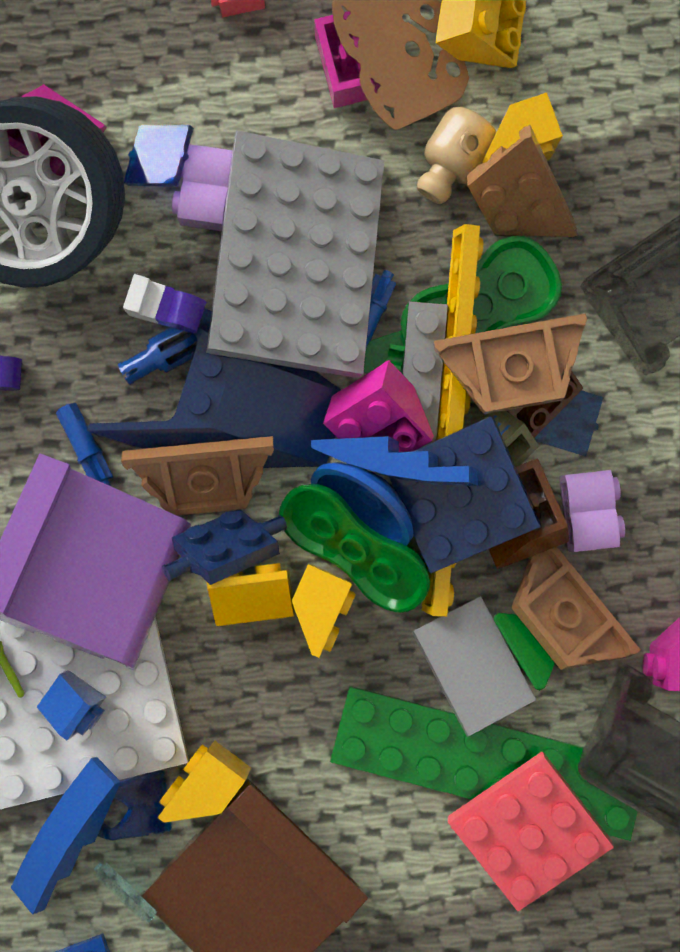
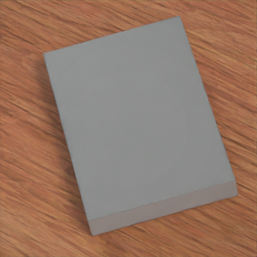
(474, 666)

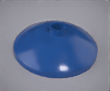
(369, 498)

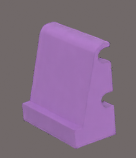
(85, 562)

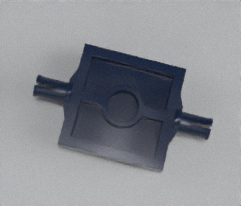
(224, 546)

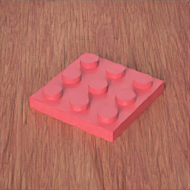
(530, 831)

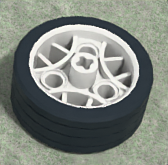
(37, 194)

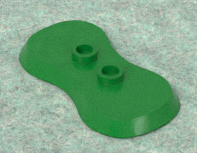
(515, 286)
(380, 567)

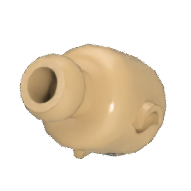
(454, 151)

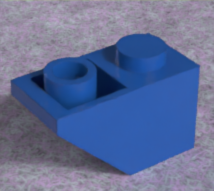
(71, 705)

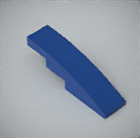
(383, 457)
(67, 829)

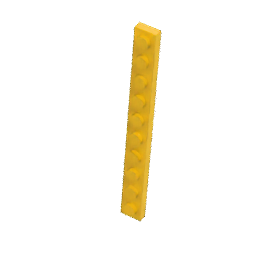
(454, 400)

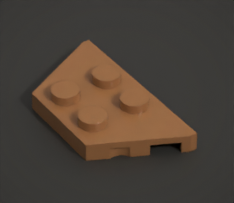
(521, 192)
(515, 363)
(201, 474)
(568, 614)

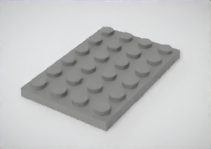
(296, 256)

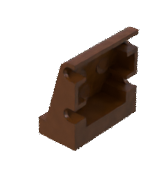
(253, 884)

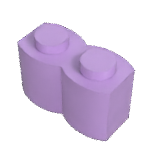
(203, 188)
(591, 510)

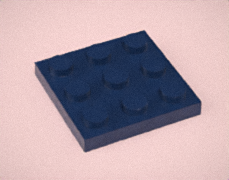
(467, 520)

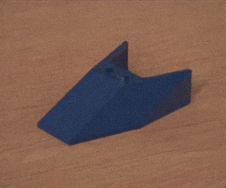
(237, 401)

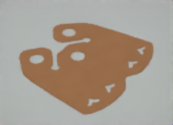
(384, 58)

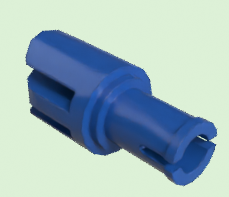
(158, 356)

